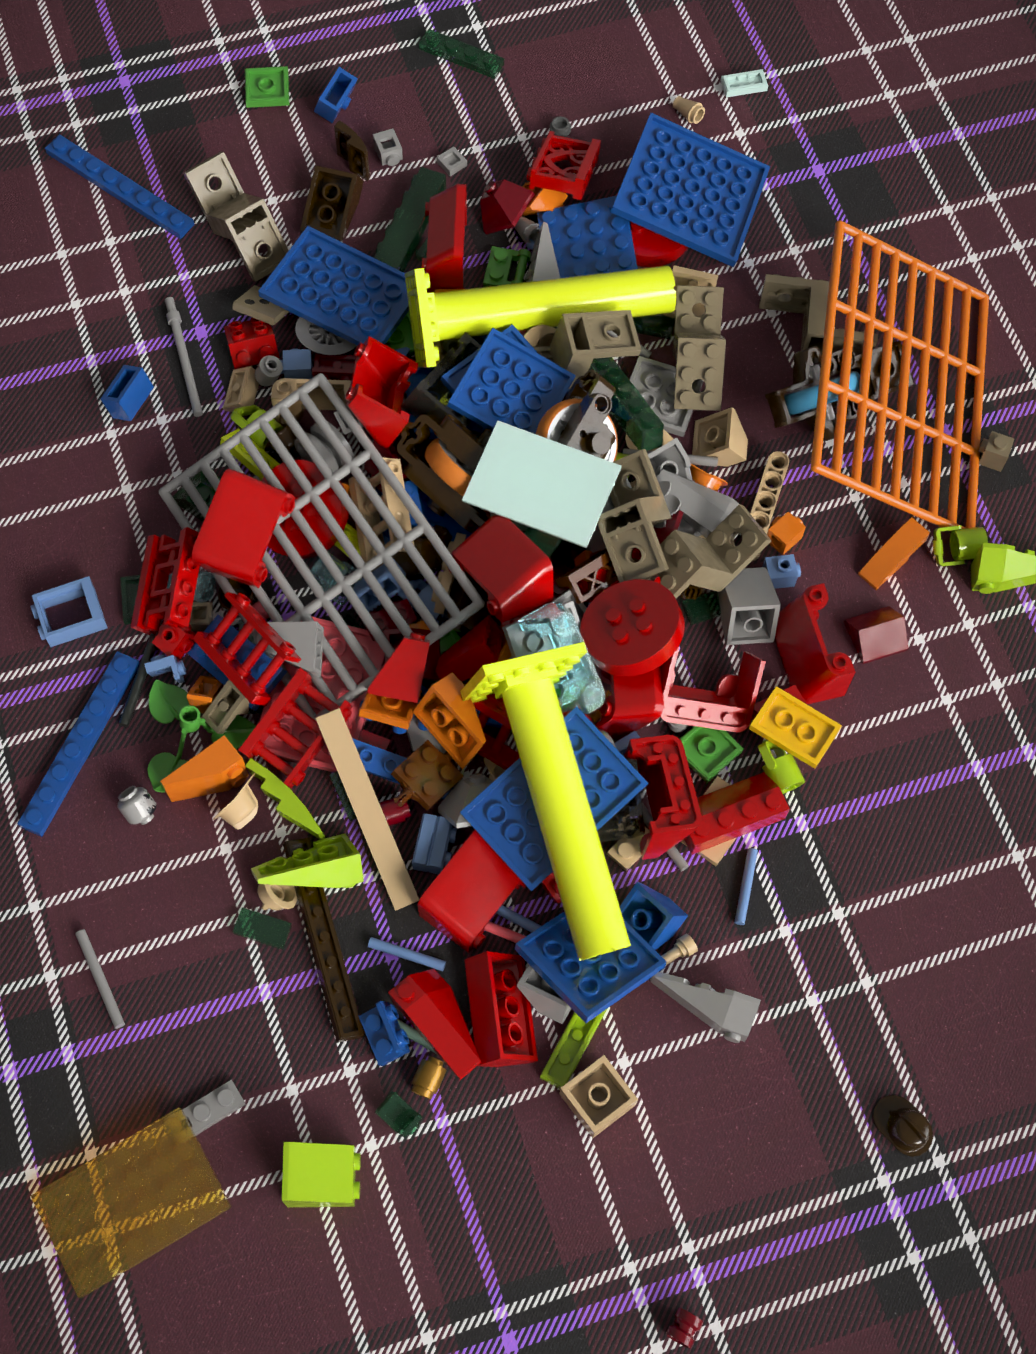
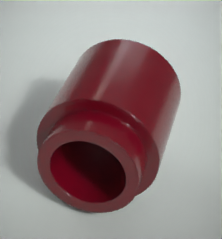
(393, 813)

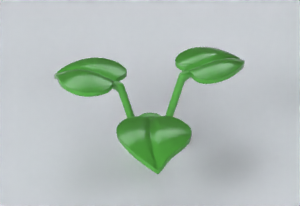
(171, 702)

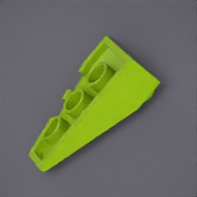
(1002, 568)
(329, 864)

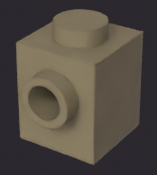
(995, 451)

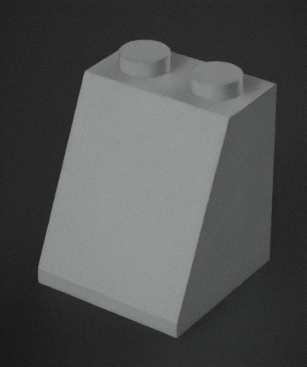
(749, 608)

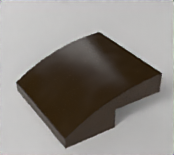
(352, 149)

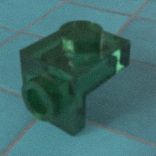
(398, 1115)

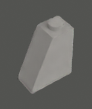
(306, 638)

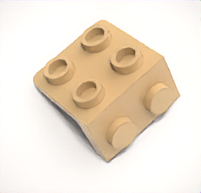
(692, 277)

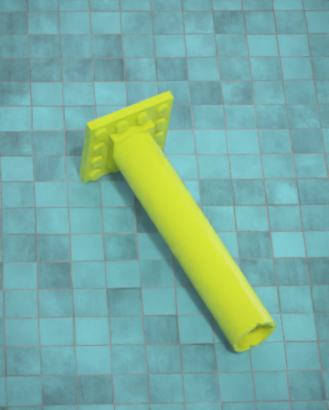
(529, 304)
(557, 792)

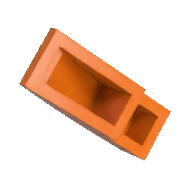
(894, 553)

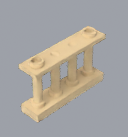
(371, 514)

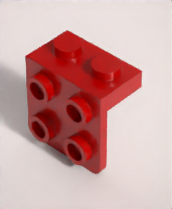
(250, 342)

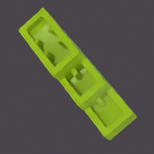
(289, 804)

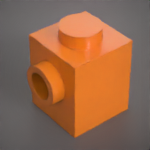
(785, 532)

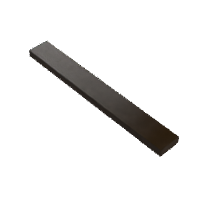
(327, 955)

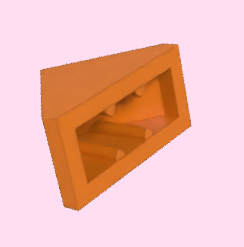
(204, 692)

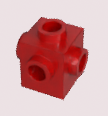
(174, 640)

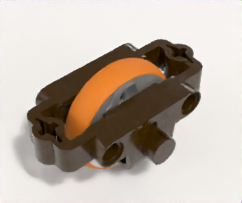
(580, 421)
(446, 465)

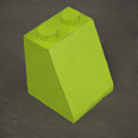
(320, 1175)

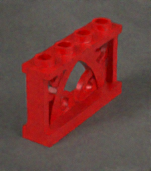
(558, 148)

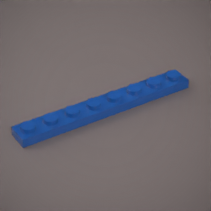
(120, 186)
(78, 744)

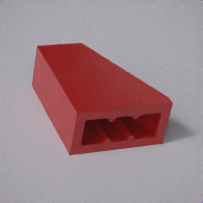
(472, 651)
(403, 670)

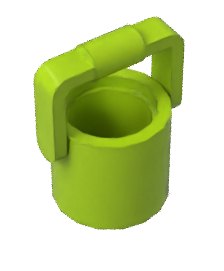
(258, 436)
(963, 544)
(781, 770)

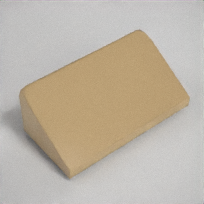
(241, 389)

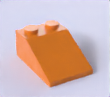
(451, 719)
(209, 772)

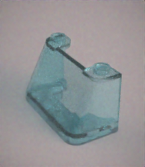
(582, 683)

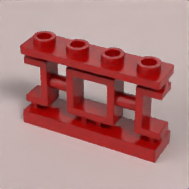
(153, 597)

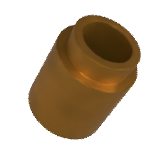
(428, 1077)

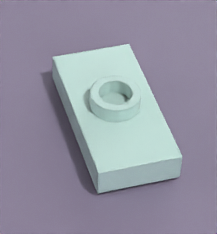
(744, 83)

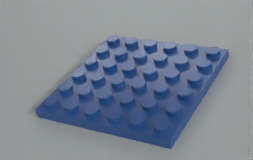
(691, 189)

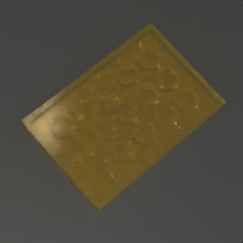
(130, 1202)

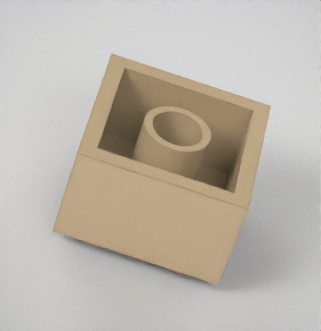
(598, 1096)

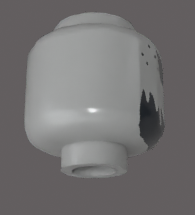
(136, 805)

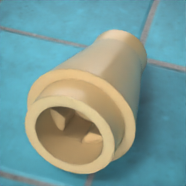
(689, 109)

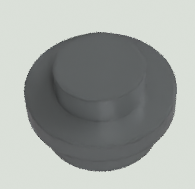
(560, 126)

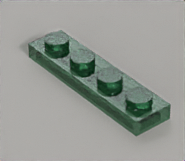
(461, 53)

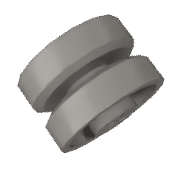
(324, 447)

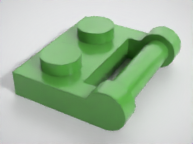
(500, 265)

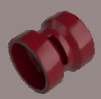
(684, 1328)

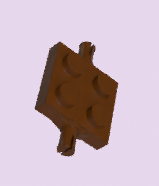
(426, 776)

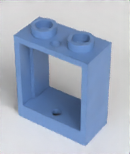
(62, 594)

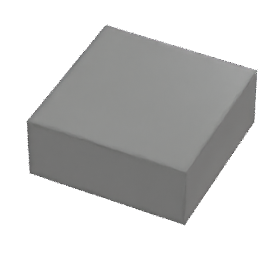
(451, 161)

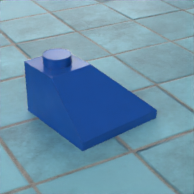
(652, 915)

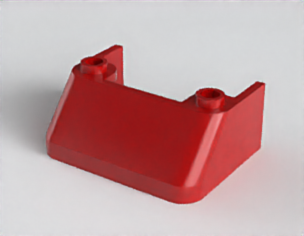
(446, 238)
(632, 703)
(724, 709)

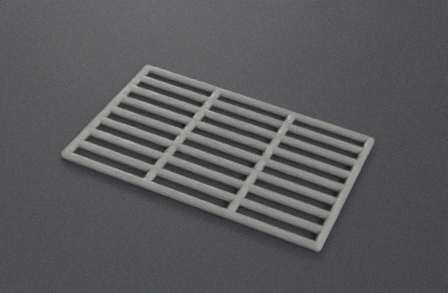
(363, 569)

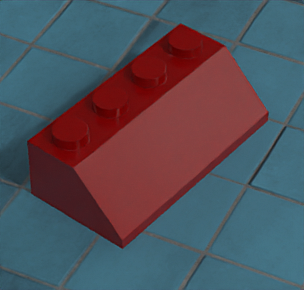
(737, 811)
(500, 1010)

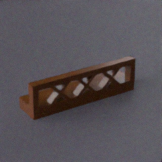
(590, 568)

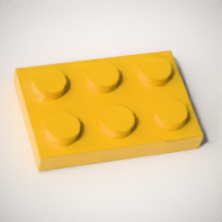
(795, 727)

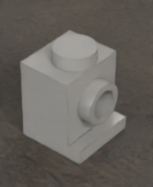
(388, 152)

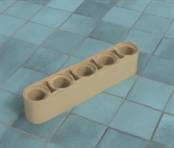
(768, 495)

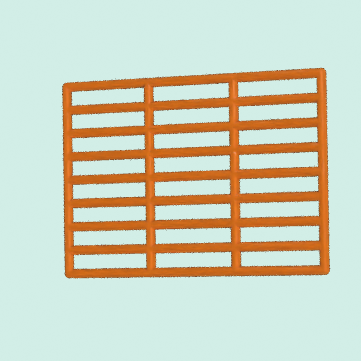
(880, 407)

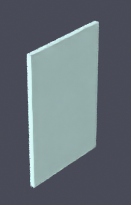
(542, 484)

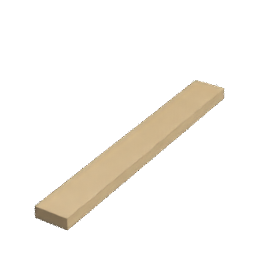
(367, 809)

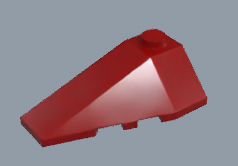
(434, 1012)

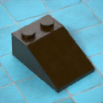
(332, 201)

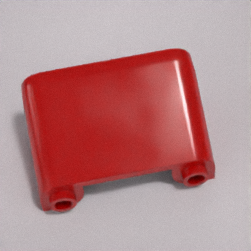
(379, 389)
(240, 527)
(507, 568)
(804, 653)
(669, 792)
(468, 893)

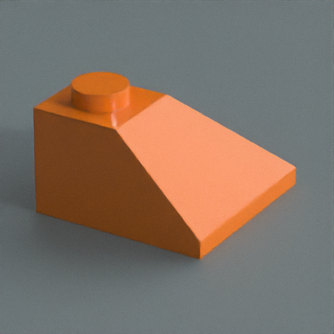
(544, 200)

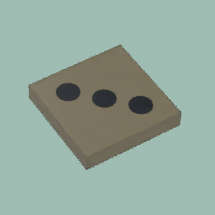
(258, 308)

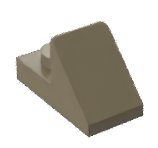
(225, 708)

